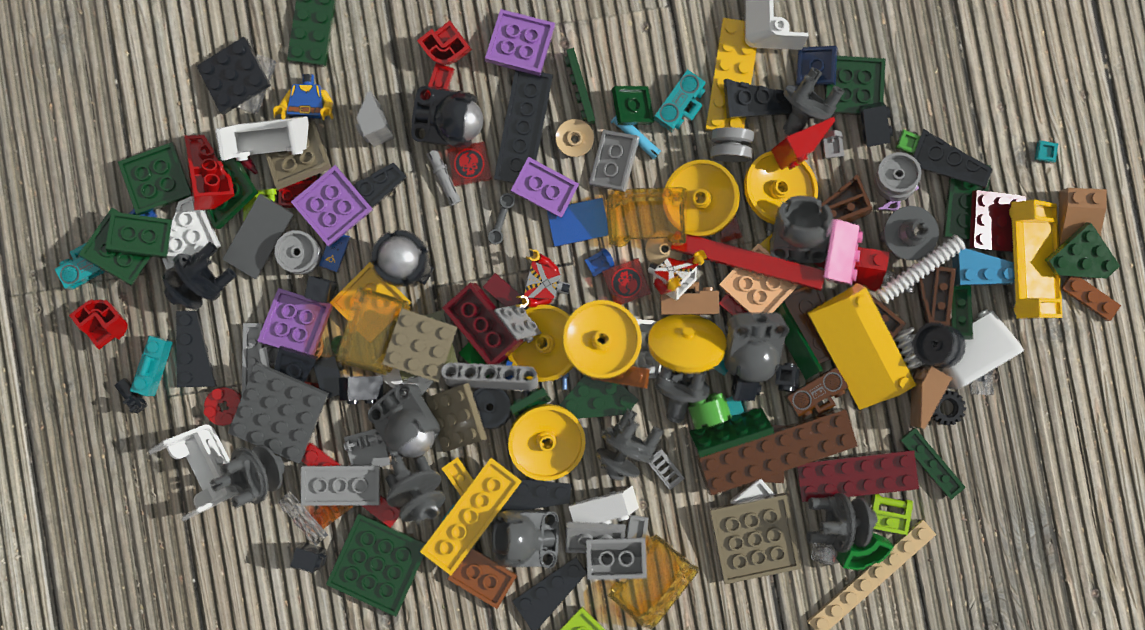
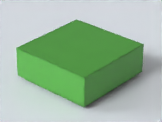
(908, 142)

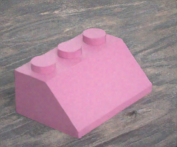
(843, 253)

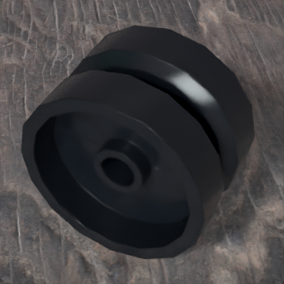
(939, 345)
(501, 412)

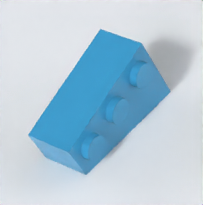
(981, 269)

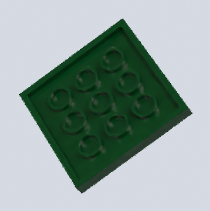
(377, 564)

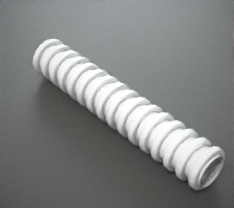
(920, 269)

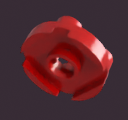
(212, 405)

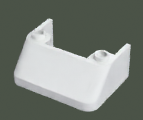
(767, 31)
(263, 137)
(205, 457)

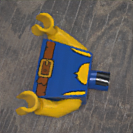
(305, 100)

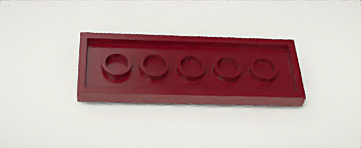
(859, 475)

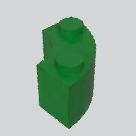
(861, 557)

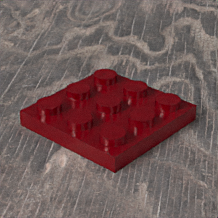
(991, 221)

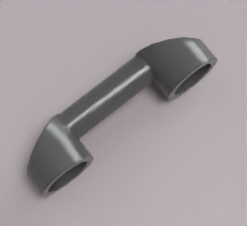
(506, 202)

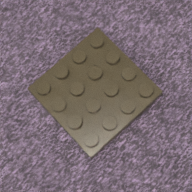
(755, 538)

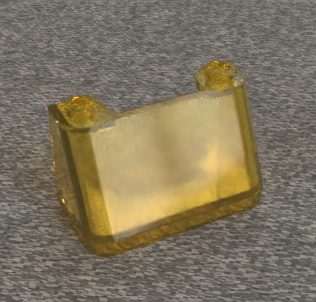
(647, 215)
(370, 330)
(667, 578)

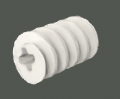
(906, 344)

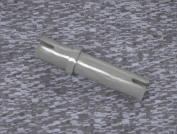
(440, 170)

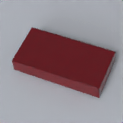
(502, 291)

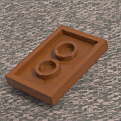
(483, 578)

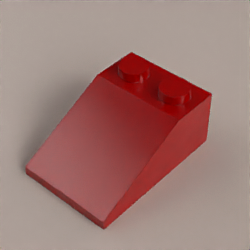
(797, 146)

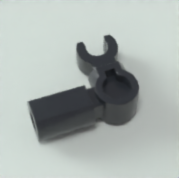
(134, 402)

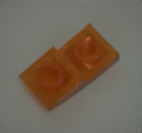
(327, 514)

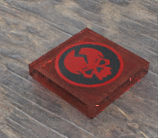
(469, 164)
(626, 281)

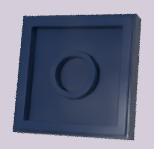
(821, 58)

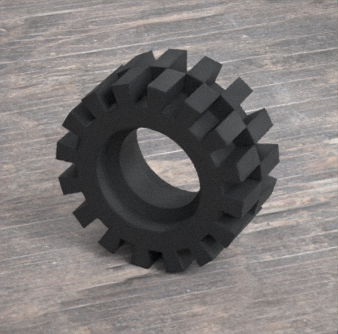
(958, 409)

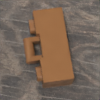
(697, 303)

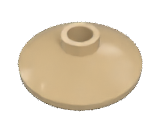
(573, 128)
(655, 254)

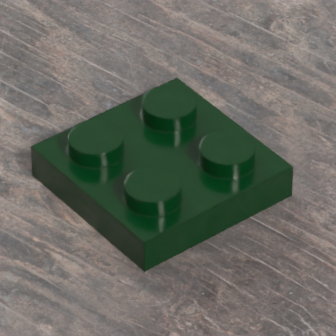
(632, 105)
(537, 397)

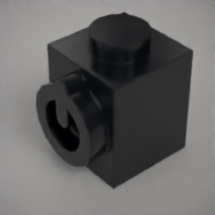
(787, 377)

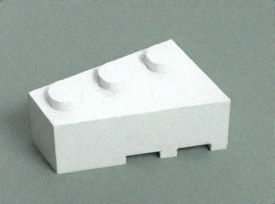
(605, 507)

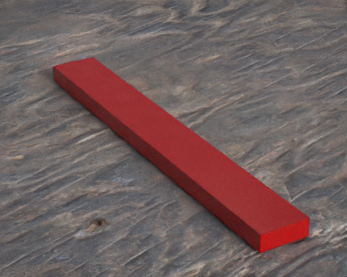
(753, 262)

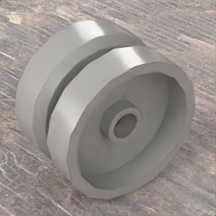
(732, 144)
(898, 176)
(290, 260)

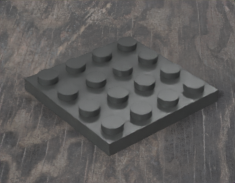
(278, 412)

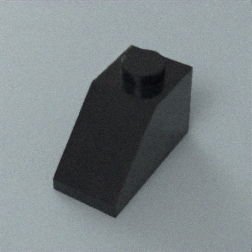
(744, 390)

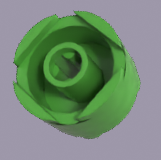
(709, 411)

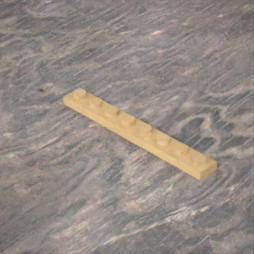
(871, 578)

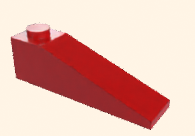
(208, 179)
(870, 268)

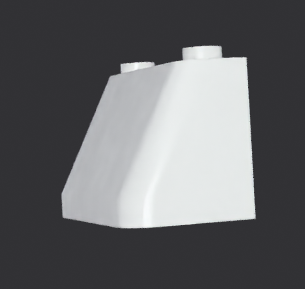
(988, 349)

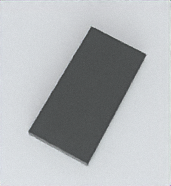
(258, 236)

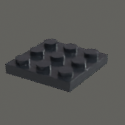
(233, 75)

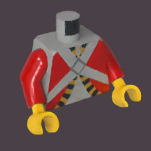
(542, 282)

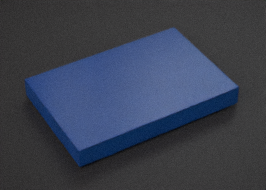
(579, 223)

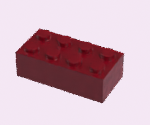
(479, 323)

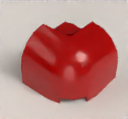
(445, 44)
(99, 321)

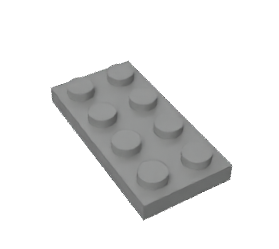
(340, 485)

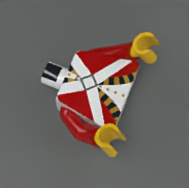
(676, 276)

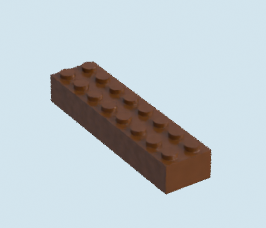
(778, 452)

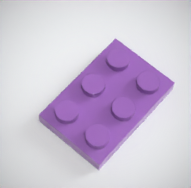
(544, 187)

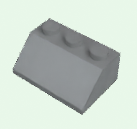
(373, 122)
(616, 558)

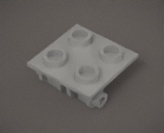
(518, 322)
(366, 449)

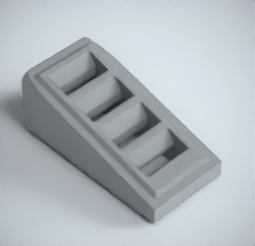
(657, 455)

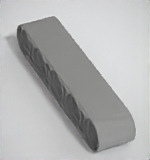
(483, 370)

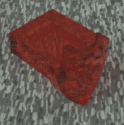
(731, 232)

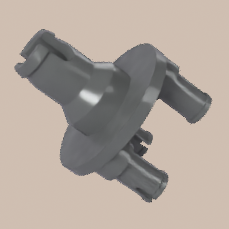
(808, 104)
(899, 233)
(681, 390)

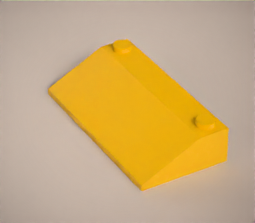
(1033, 241)
(861, 347)

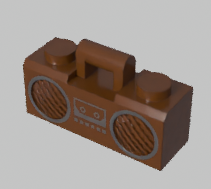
(808, 395)

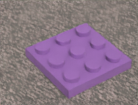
(520, 42)
(332, 205)
(295, 322)

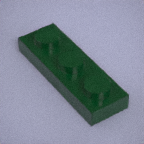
(962, 311)

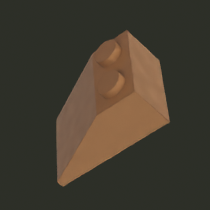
(1079, 207)
(926, 394)

